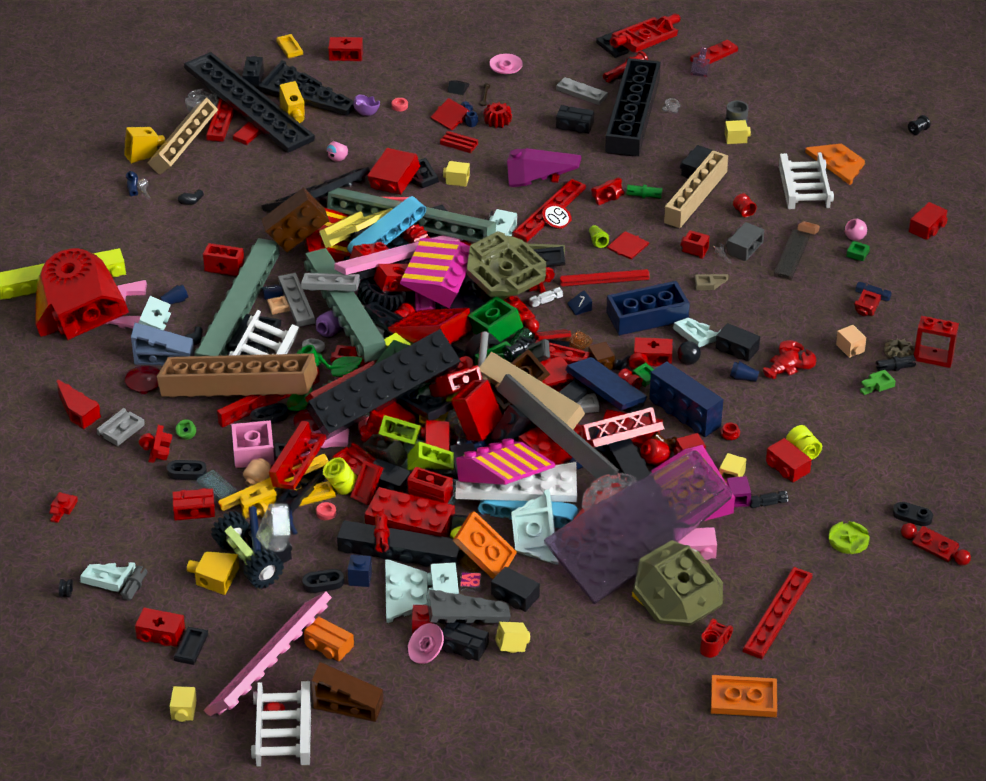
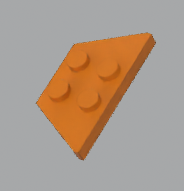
(839, 160)

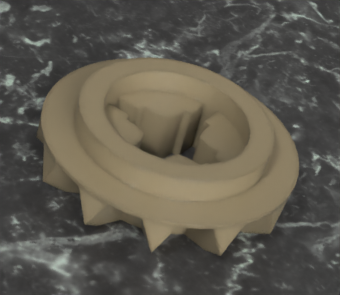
(892, 350)

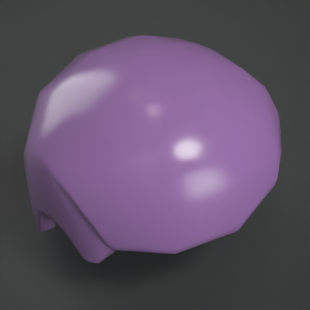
(365, 105)

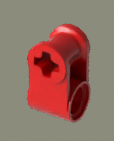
(714, 638)

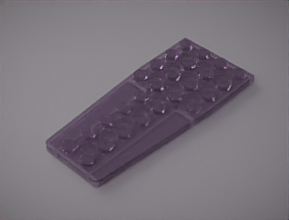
(611, 537)

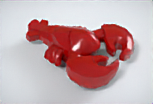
(789, 359)

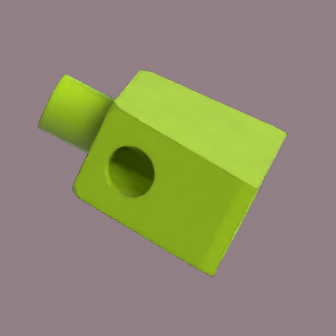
(400, 430)

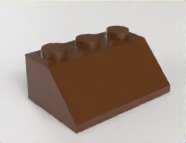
(529, 364)

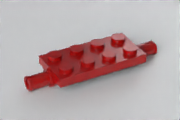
(646, 33)

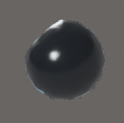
(689, 353)

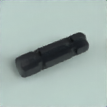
(769, 499)

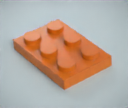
(484, 545)
(744, 696)

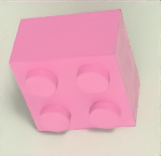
(252, 442)

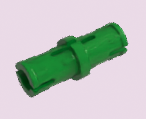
(644, 191)

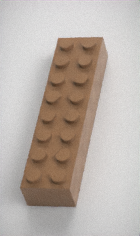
(237, 375)

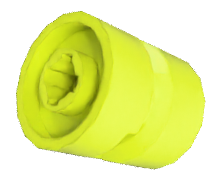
(805, 441)
(340, 475)

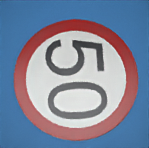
(556, 215)

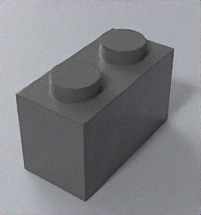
(745, 241)

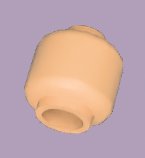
(256, 471)

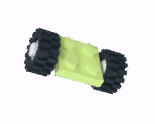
(259, 568)

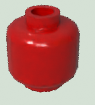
(655, 452)

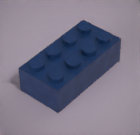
(647, 307)
(686, 399)

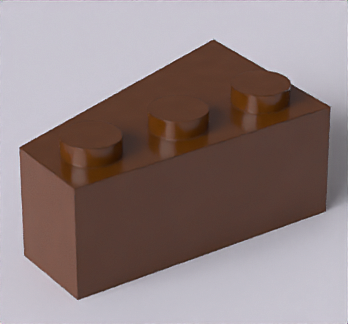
(345, 694)

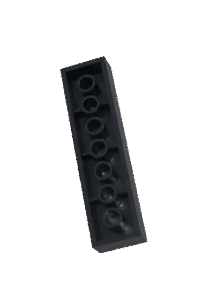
(633, 107)
(383, 384)

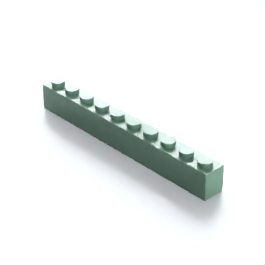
(433, 221)
(239, 298)
(348, 310)

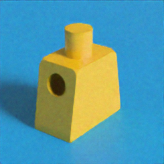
(295, 107)
(141, 143)
(215, 571)

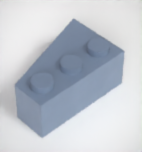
(154, 345)

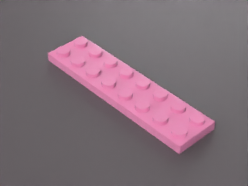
(267, 655)

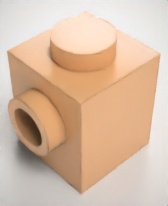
(851, 341)

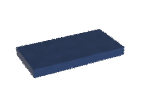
(606, 383)

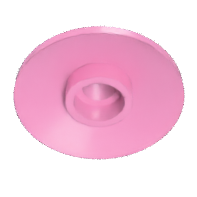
(506, 63)
(425, 643)

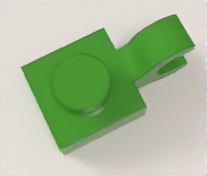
(880, 380)

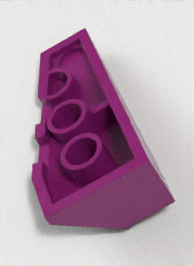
(532, 164)

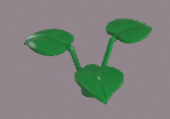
(338, 369)

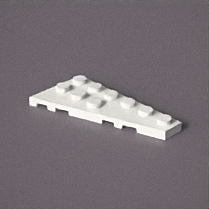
(559, 480)

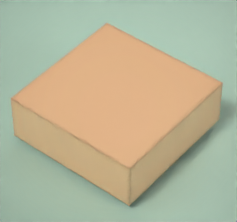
(278, 305)

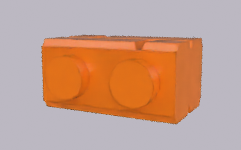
(328, 639)

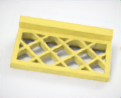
(342, 229)

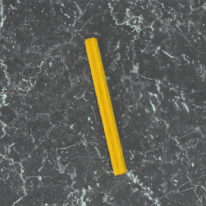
(234, 499)

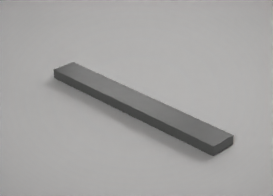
(555, 428)

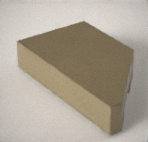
(709, 281)

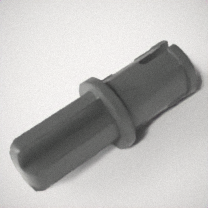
(133, 583)

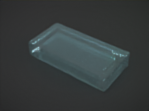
(220, 486)

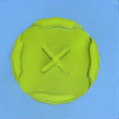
(849, 537)

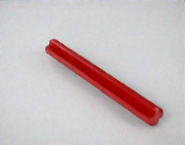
(607, 277)

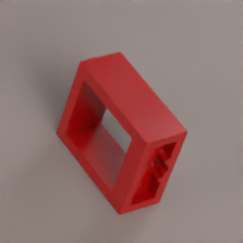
(935, 355)

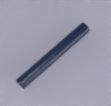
(254, 528)

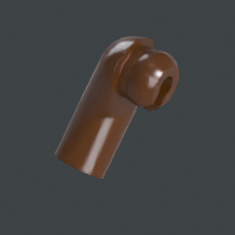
(670, 441)

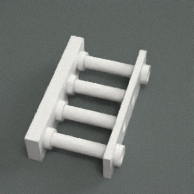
(790, 187)
(280, 348)
(301, 732)

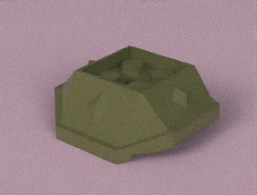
(504, 265)
(666, 596)

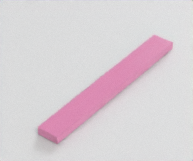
(383, 257)

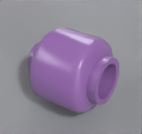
(327, 324)

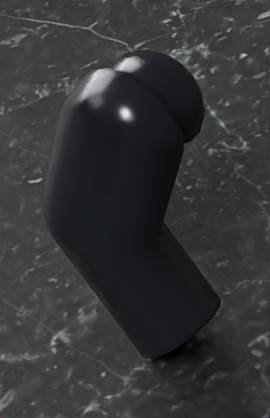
(190, 199)
(196, 335)

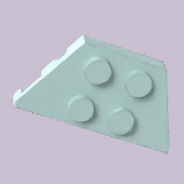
(533, 525)
(404, 588)

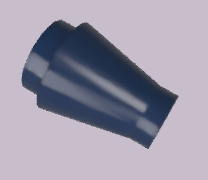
(175, 295)
(744, 372)

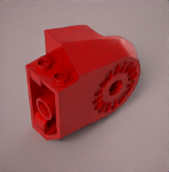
(76, 294)

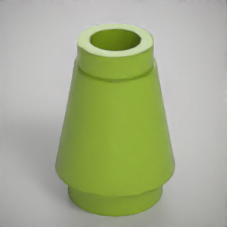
(598, 236)

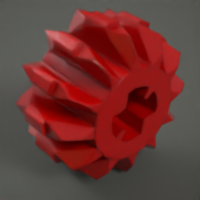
(497, 115)
(415, 233)

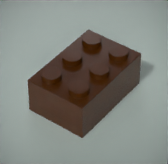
(295, 219)

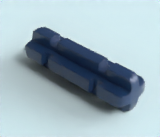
(885, 295)

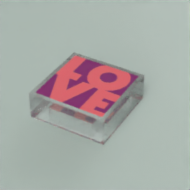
(470, 582)

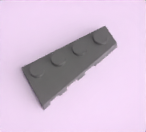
(457, 606)

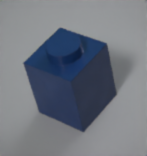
(359, 570)

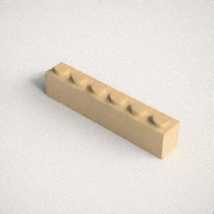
(182, 136)
(696, 189)
(494, 370)

